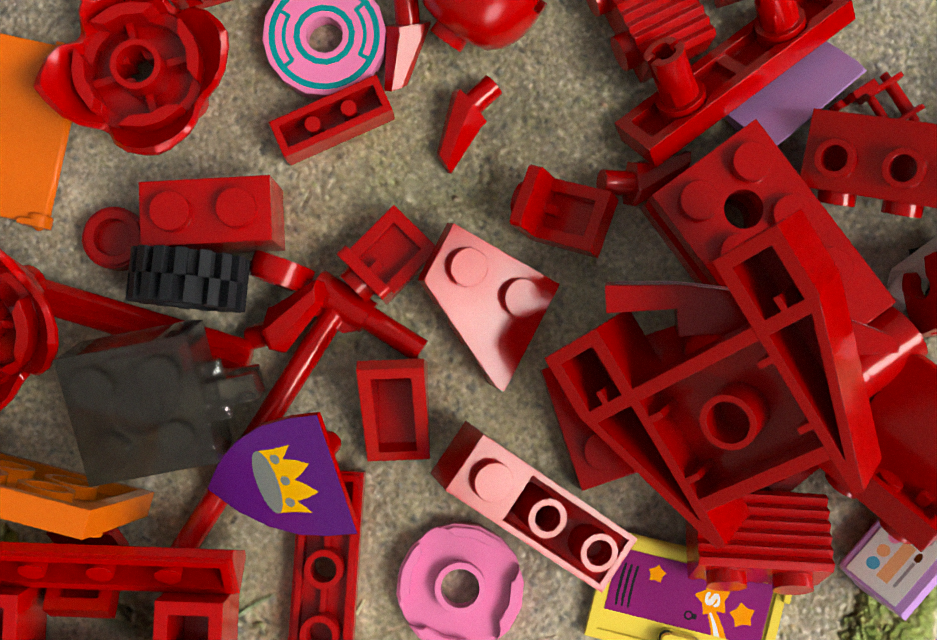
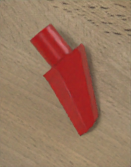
(403, 43)
(465, 120)
(642, 178)
(287, 318)

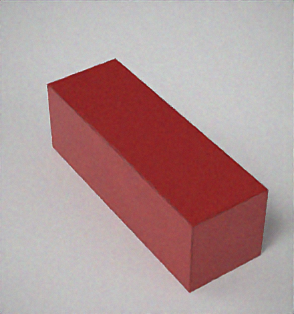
(332, 120)

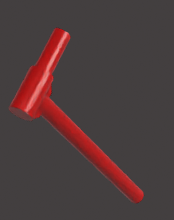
(342, 312)

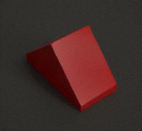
(394, 408)

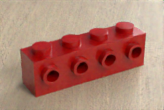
(872, 159)

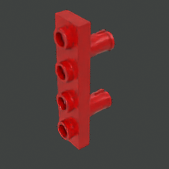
(702, 94)

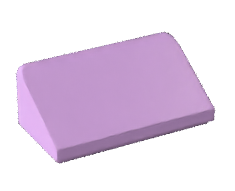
(793, 95)

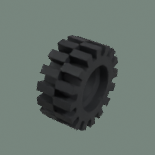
(187, 278)

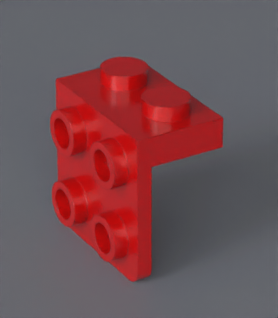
(906, 478)

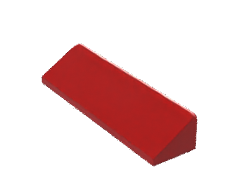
(121, 567)

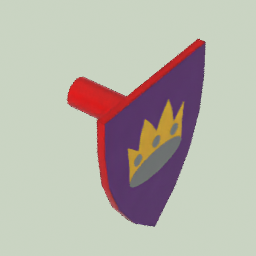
(288, 477)

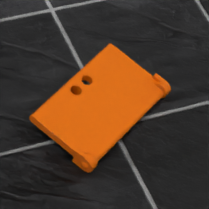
(30, 136)

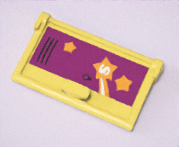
(656, 595)

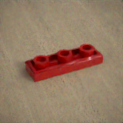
(321, 604)

